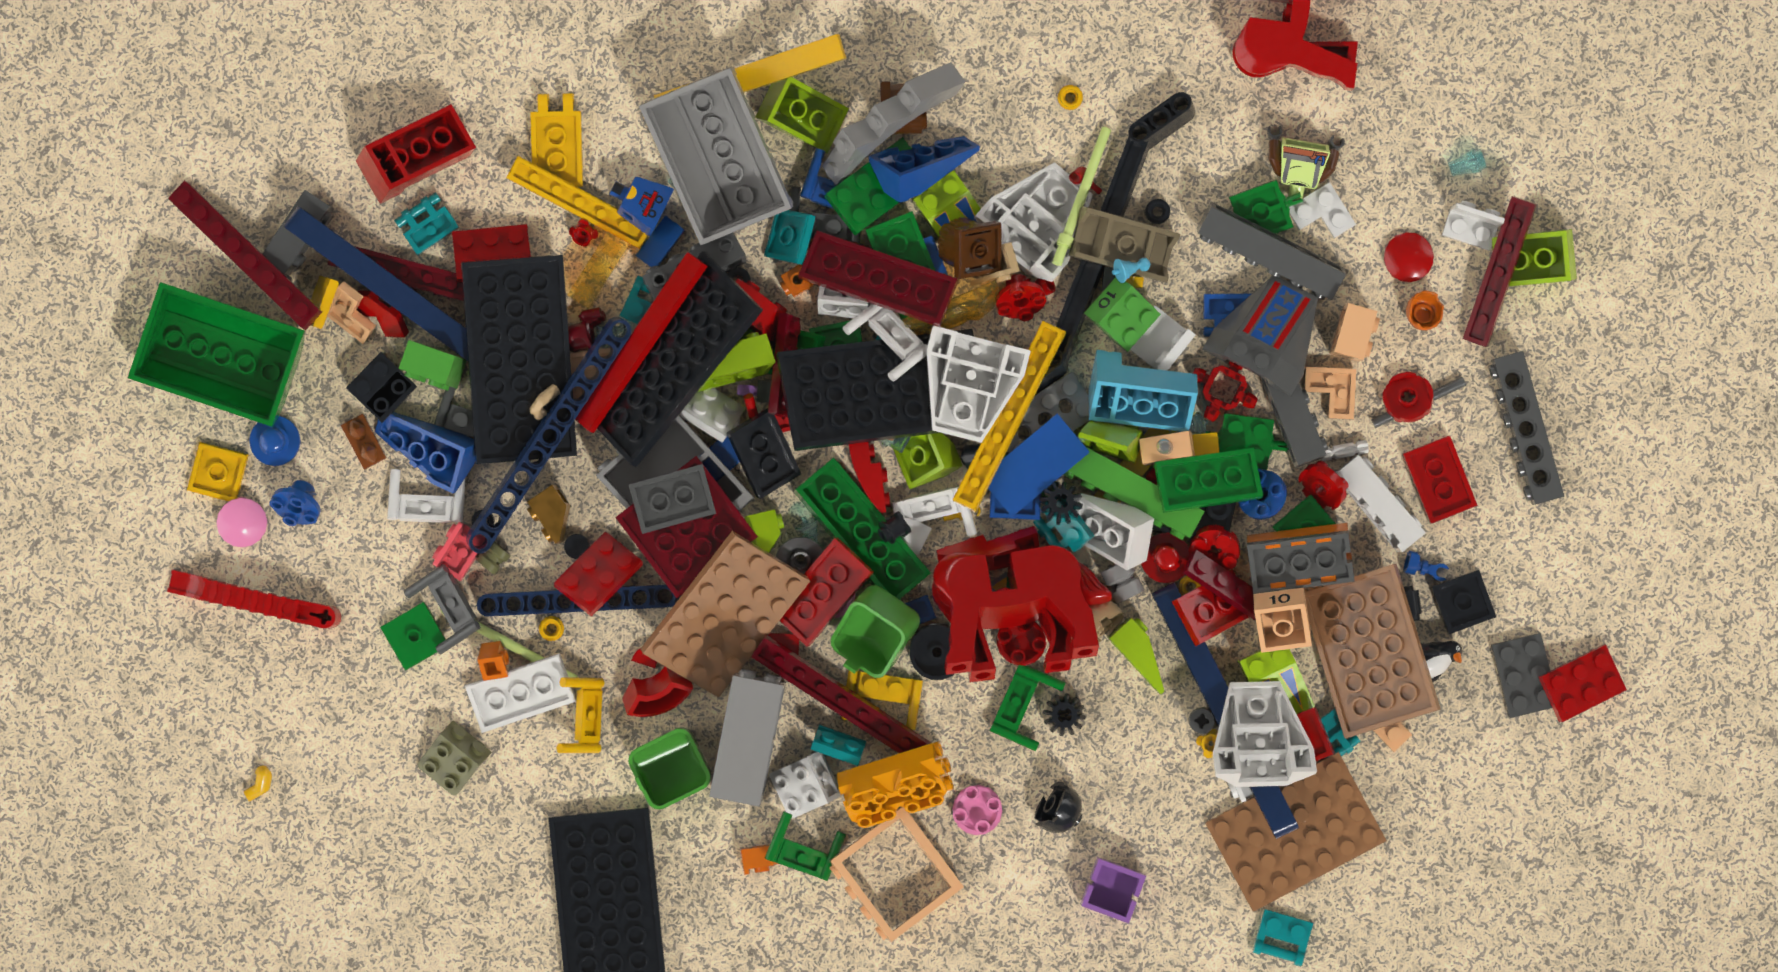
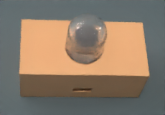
(1166, 447)

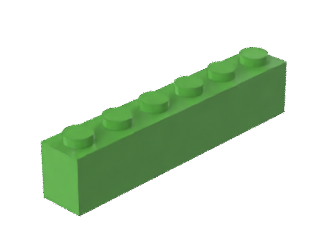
(1132, 490)

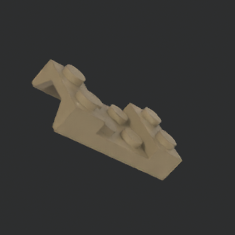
(1108, 237)

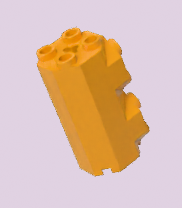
(906, 780)

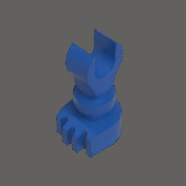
(1413, 564)

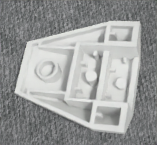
(1033, 218)
(970, 381)
(1261, 738)

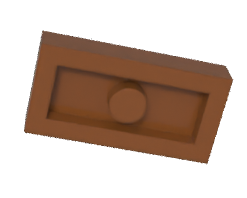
(363, 441)

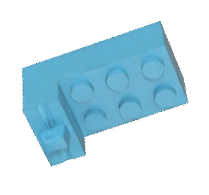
(1140, 394)

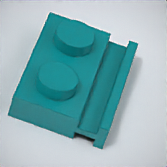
(838, 745)

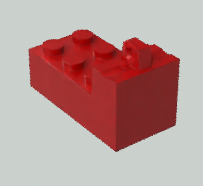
(414, 153)

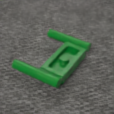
(1016, 703)
(801, 856)

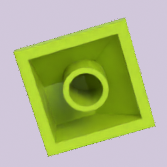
(928, 459)
(767, 527)

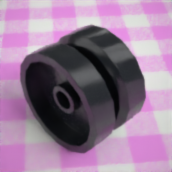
(921, 652)

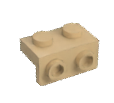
(1008, 266)

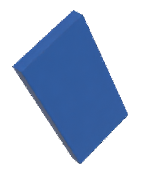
(1036, 464)

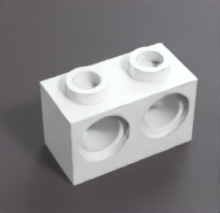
(839, 304)

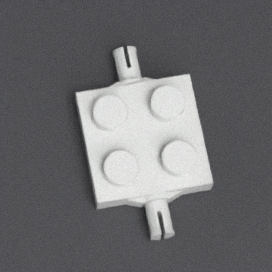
(713, 413)

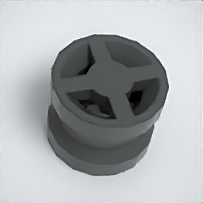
(1201, 717)

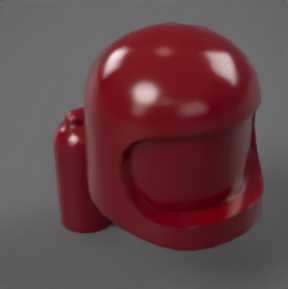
(582, 334)

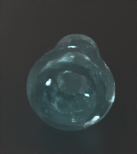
(1468, 163)

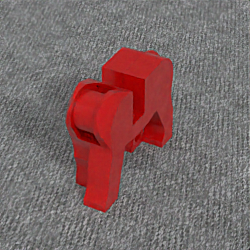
(1276, 45)
(1044, 587)

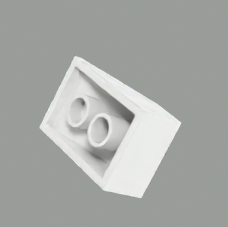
(1119, 530)

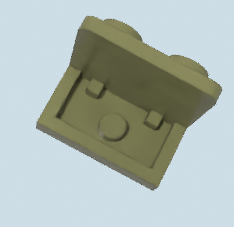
(453, 758)

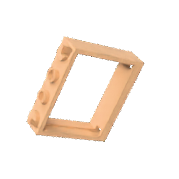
(928, 849)

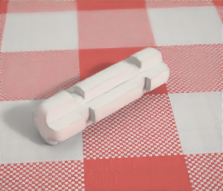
(1346, 450)

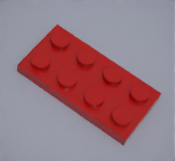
(832, 583)

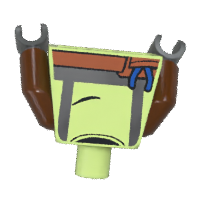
(1302, 162)

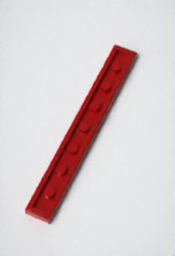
(641, 341)

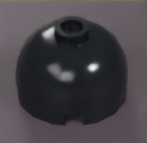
(1060, 810)

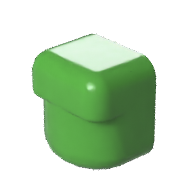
(874, 631)
(670, 768)

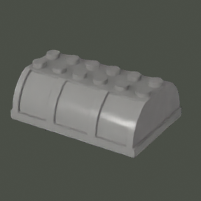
(716, 155)

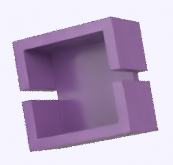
(1113, 889)

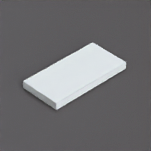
(522, 694)

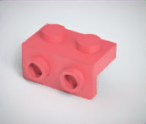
(456, 552)

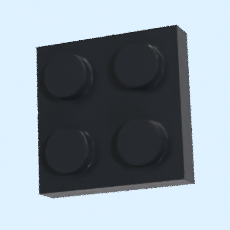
(1463, 602)

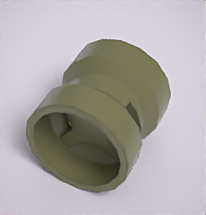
(493, 557)

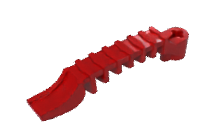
(252, 600)

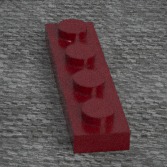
(786, 340)
(1221, 582)

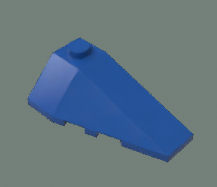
(915, 170)
(436, 451)

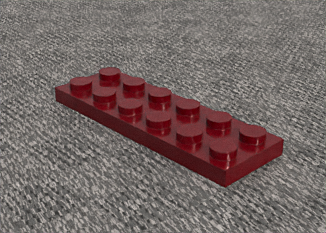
(878, 278)

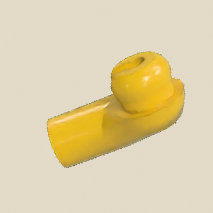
(262, 783)

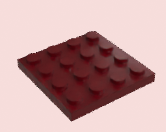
(685, 548)

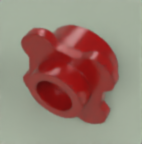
(580, 238)

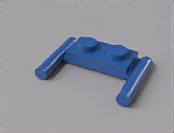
(816, 186)

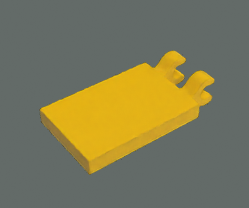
(558, 139)

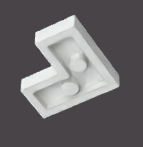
(1323, 204)

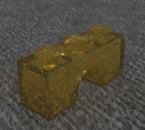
(598, 270)

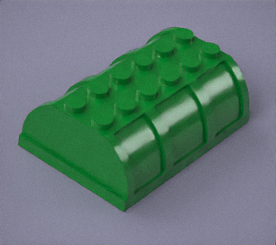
(217, 354)

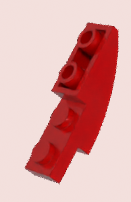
(870, 474)
(996, 550)

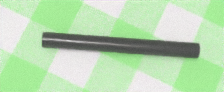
(1438, 393)

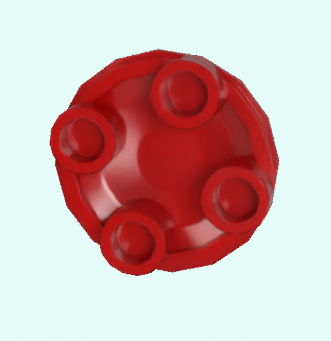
(1408, 257)
(1021, 643)

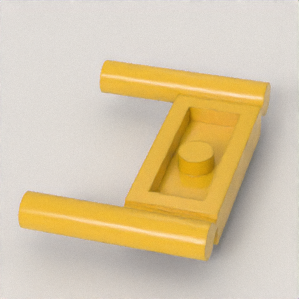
(888, 689)
(587, 715)

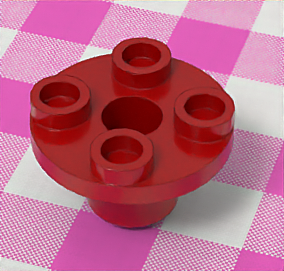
(1020, 298)
(1166, 558)

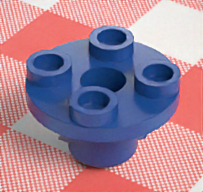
(275, 444)
(1273, 497)
(296, 504)

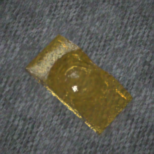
(962, 308)

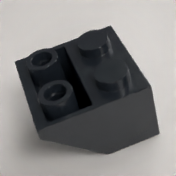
(381, 387)

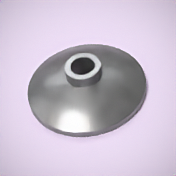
(799, 546)

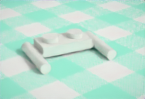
(894, 334)
(933, 506)
(424, 507)

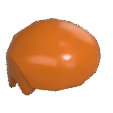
(1421, 318)

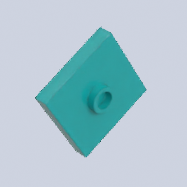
(790, 236)

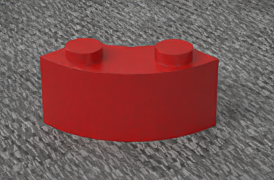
(768, 319)
(656, 694)

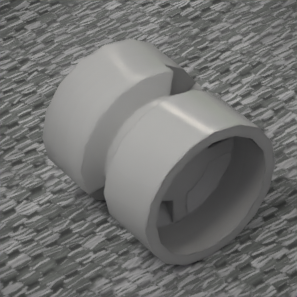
(1123, 583)

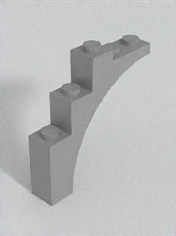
(888, 116)

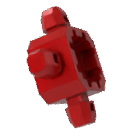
(1212, 412)

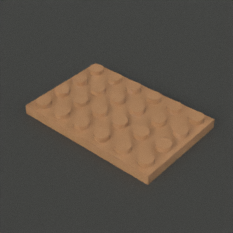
(725, 614)
(1371, 651)
(1331, 831)

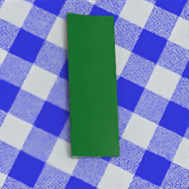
(855, 520)

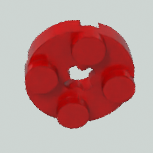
(1408, 411)
(1320, 474)
(1223, 539)

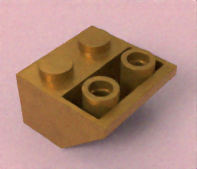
(552, 511)

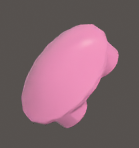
(241, 522)
(977, 810)

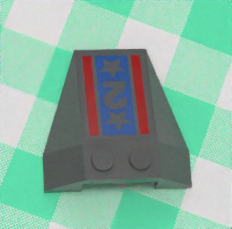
(1268, 334)

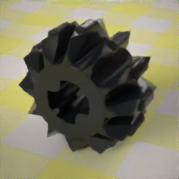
(1062, 493)
(1063, 706)

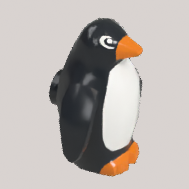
(1440, 656)

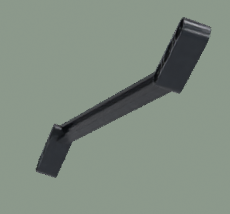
(1116, 204)

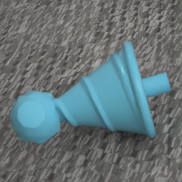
(1125, 269)

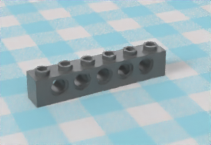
(1524, 389)

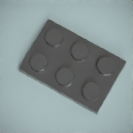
(672, 498)
(1518, 668)

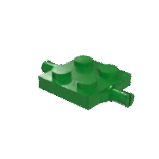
(1266, 206)
(1249, 432)

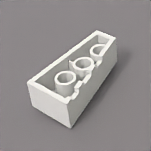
(1380, 505)

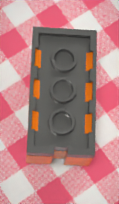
(1300, 558)

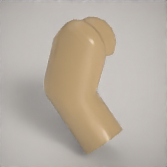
(543, 399)

